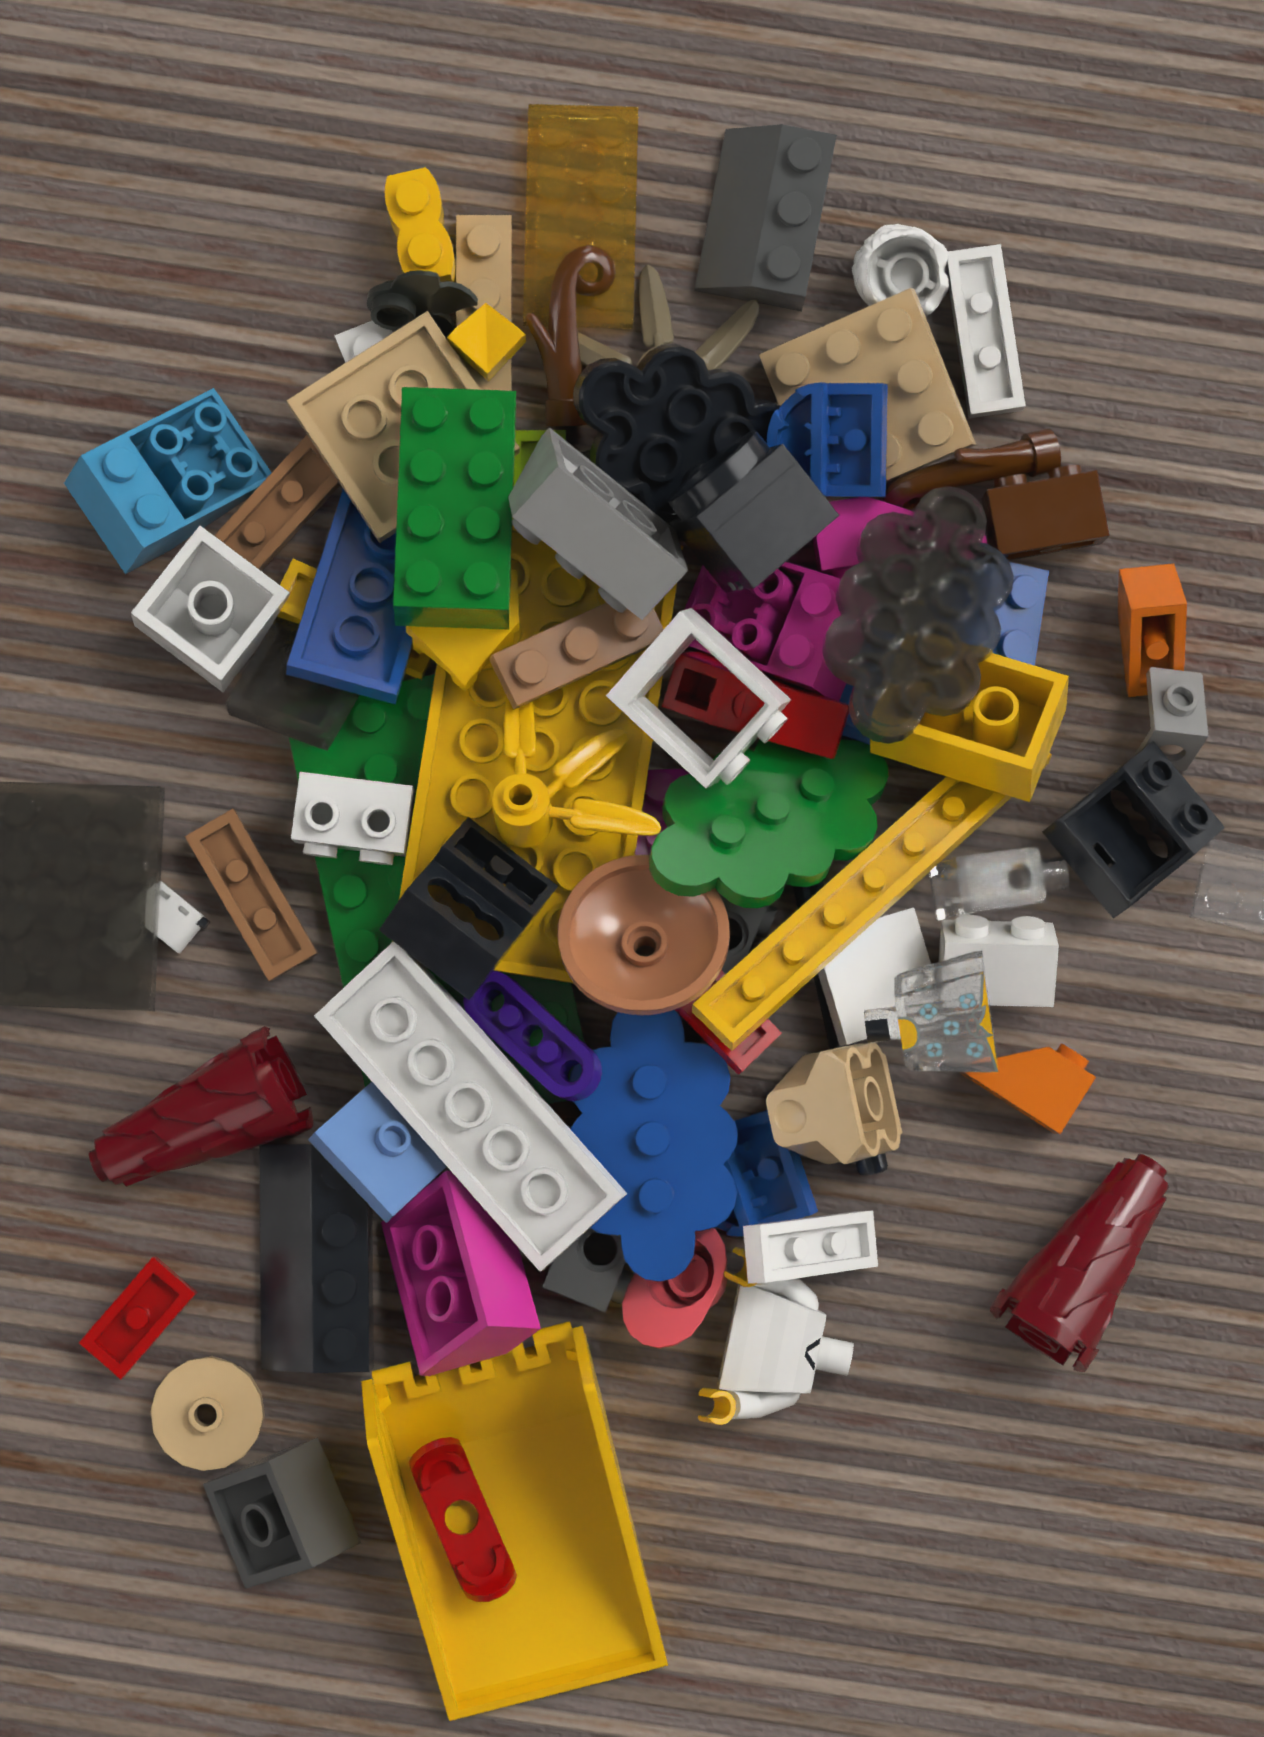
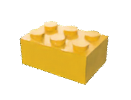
(997, 738)

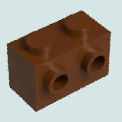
(1045, 513)

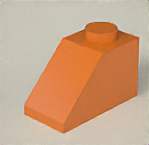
(1150, 622)
(1039, 1084)

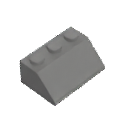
(596, 527)

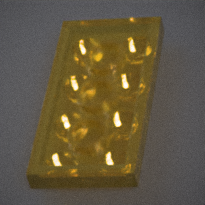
(579, 196)

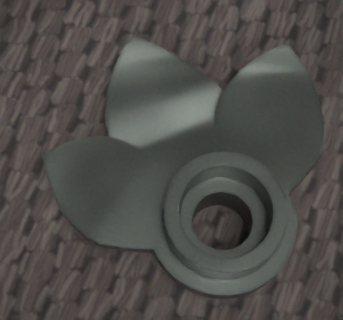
(413, 294)

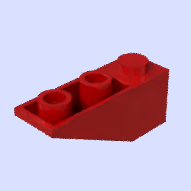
(714, 695)

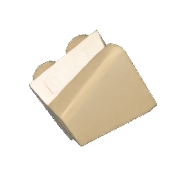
(836, 1106)

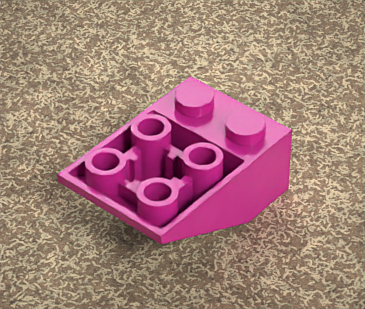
(776, 624)

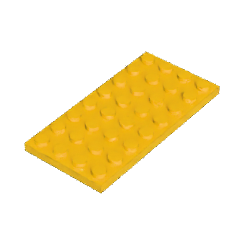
(467, 761)

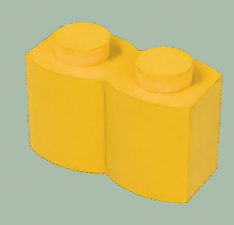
(418, 223)

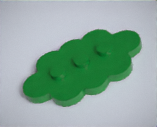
(769, 825)

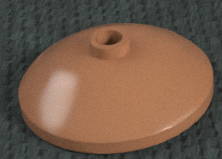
(624, 909)

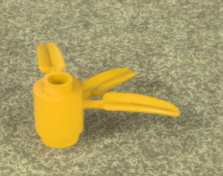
(523, 800)

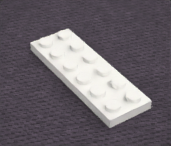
(470, 1105)

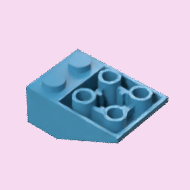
(166, 479)

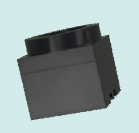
(748, 511)

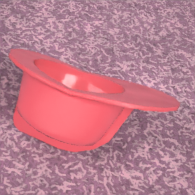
(673, 1309)

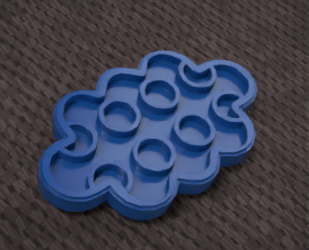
(661, 1139)

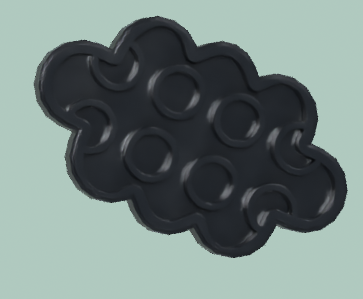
(664, 419)

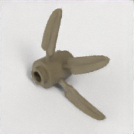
(658, 329)

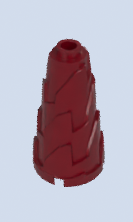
(213, 1113)
(1073, 1282)

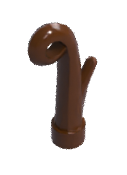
(560, 343)
(1031, 455)

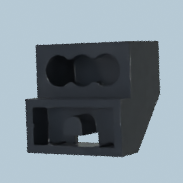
(1170, 809)
(453, 946)

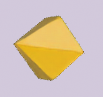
(486, 340)

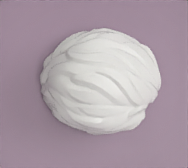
(898, 260)

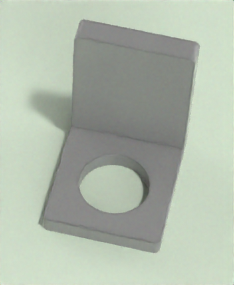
(1176, 713)

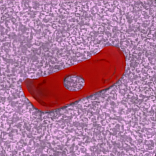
(475, 1556)

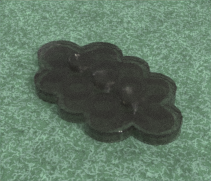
(917, 614)

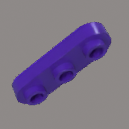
(512, 1029)

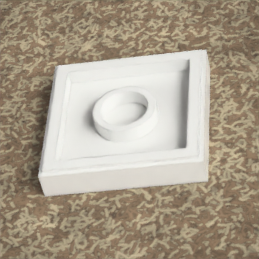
(866, 970)

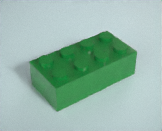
(454, 508)

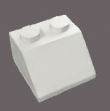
(210, 608)

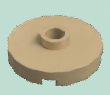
(237, 1408)

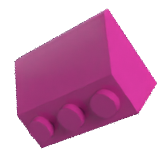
(457, 1279)

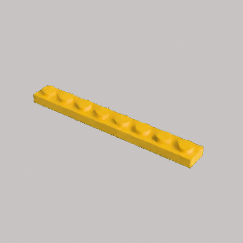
(844, 908)

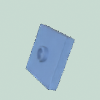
(377, 1152)

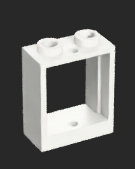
(655, 661)

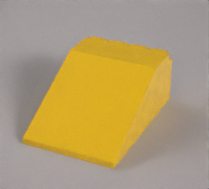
(559, 1503)

